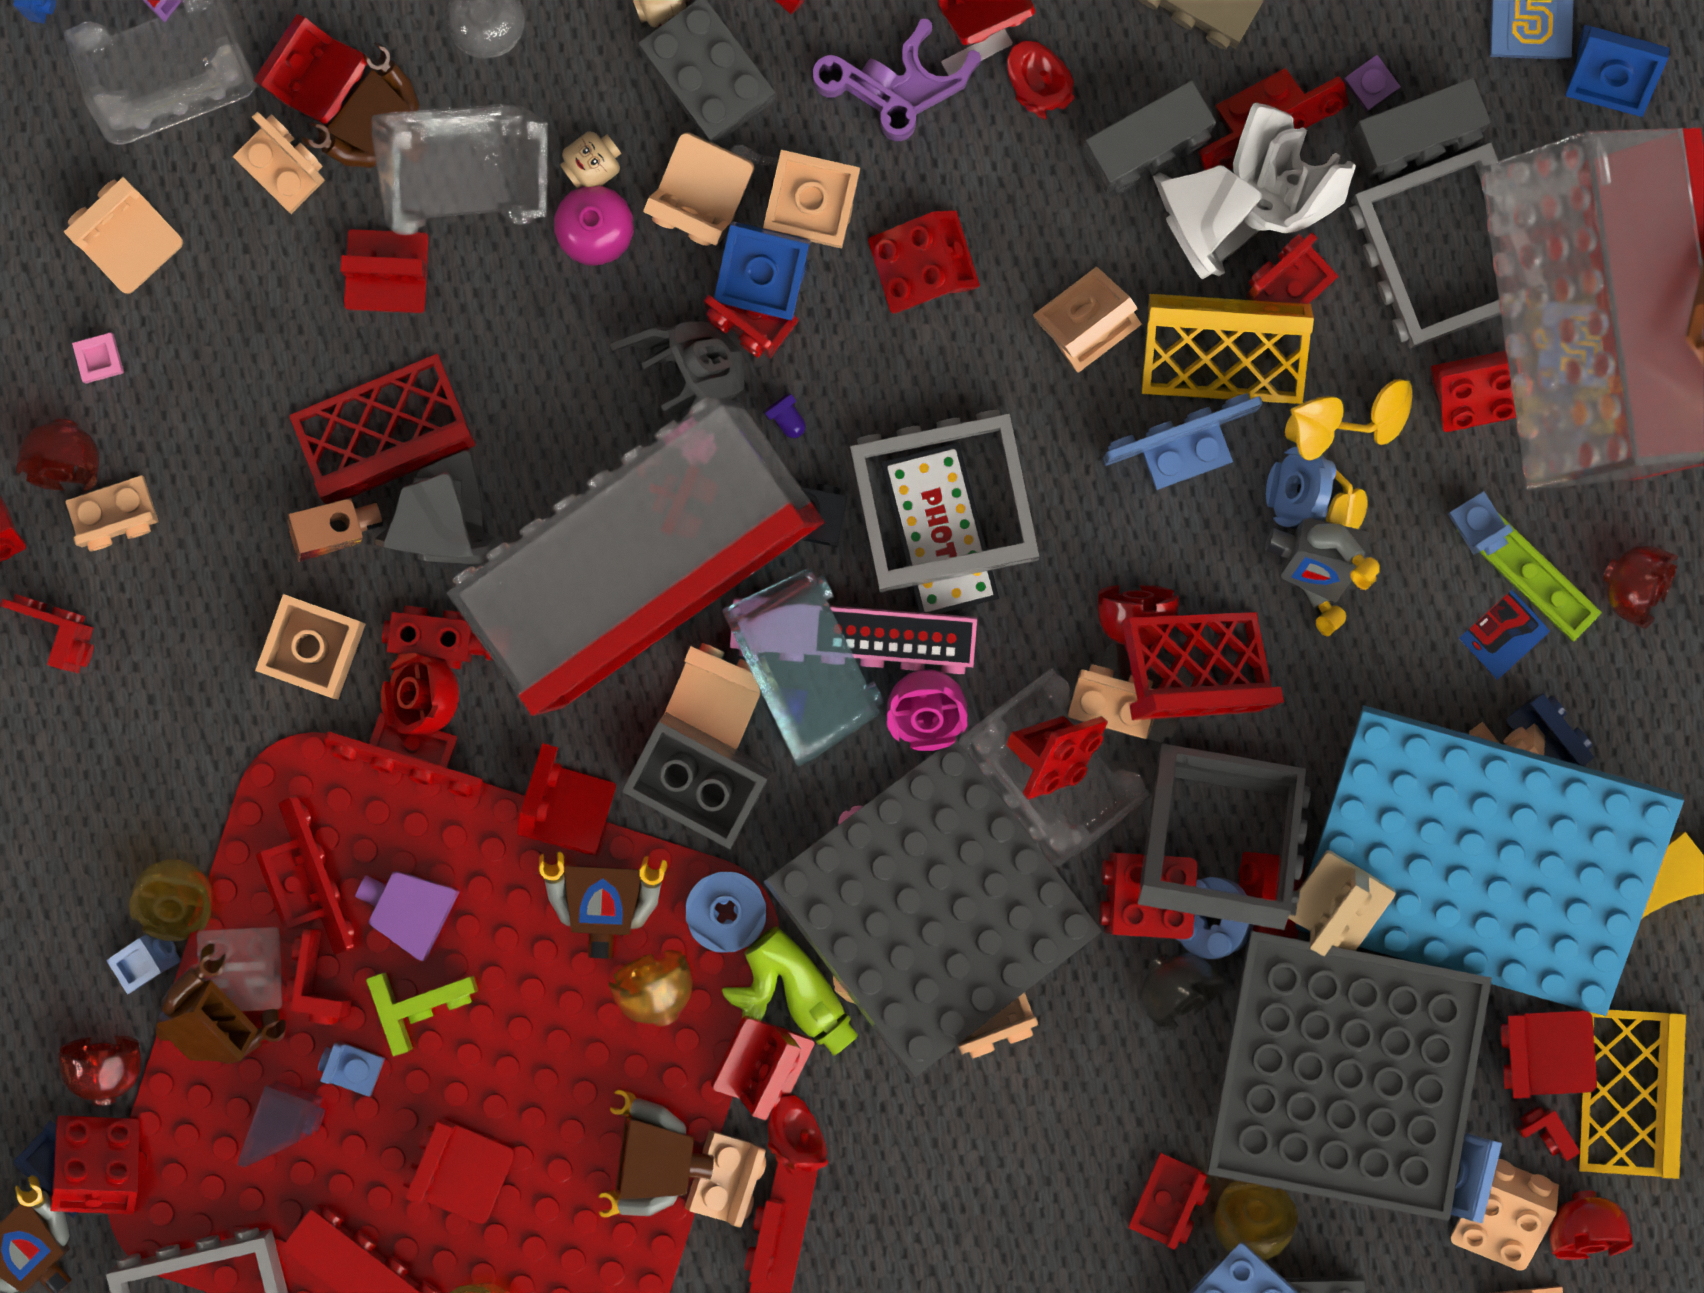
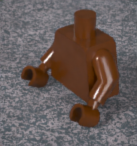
(349, 134)
(206, 1022)

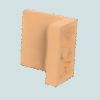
(280, 168)

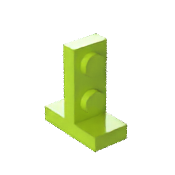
(415, 1008)

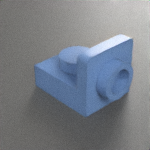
(1480, 525)
(143, 961)
(350, 1067)

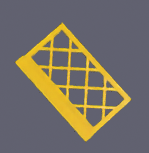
(1233, 316)
(1669, 1097)

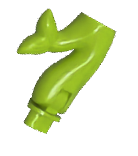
(806, 990)

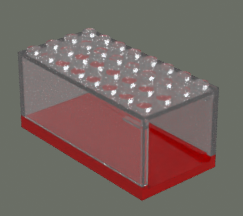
(1595, 302)
(634, 555)

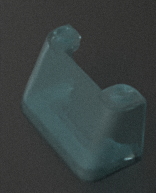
(803, 664)

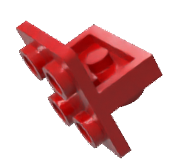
(385, 271)
(1474, 391)
(1056, 752)
(762, 1065)

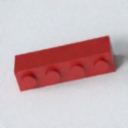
(347, 1259)

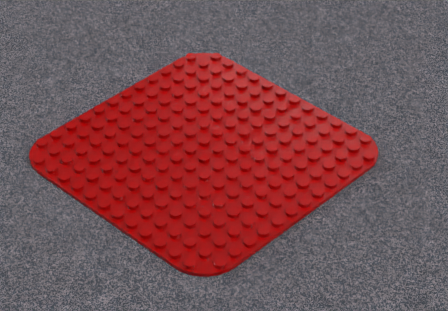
(517, 1064)

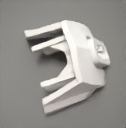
(1289, 187)
(1208, 215)

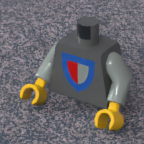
(1323, 563)

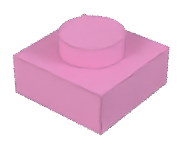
(98, 358)

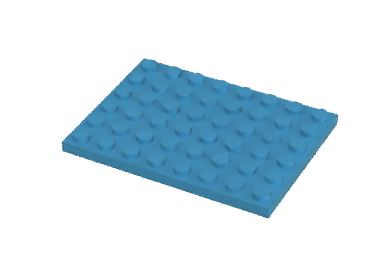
(1499, 856)

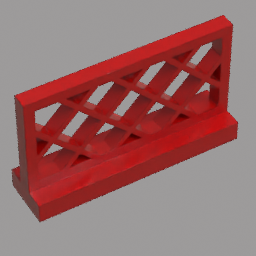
(395, 461)
(1198, 699)

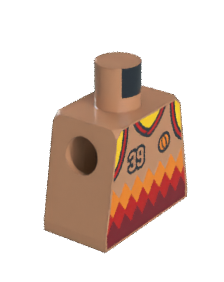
(314, 536)

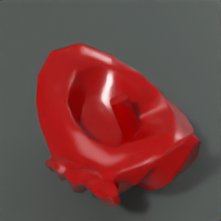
(1039, 78)
(796, 1136)

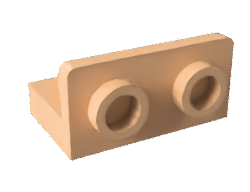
(112, 512)
(1105, 696)
(733, 1179)

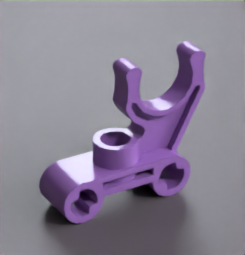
(895, 93)

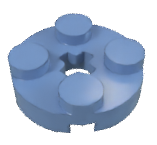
(1316, 484)
(703, 916)
(1219, 939)

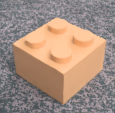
(310, 647)

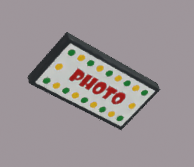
(938, 523)

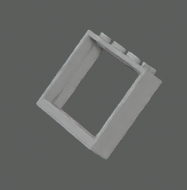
(1379, 254)
(957, 566)
(206, 1251)

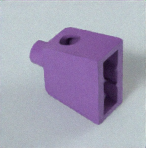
(408, 910)

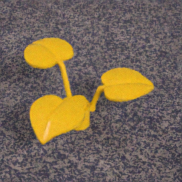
(1313, 430)

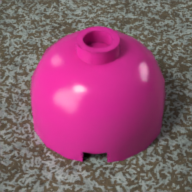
(593, 225)
(927, 710)

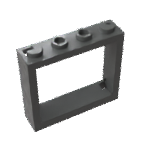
(1236, 773)

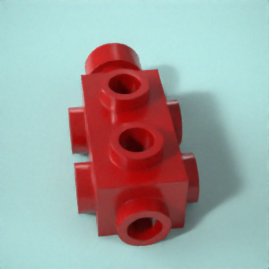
(430, 634)

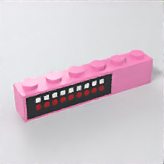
(905, 638)

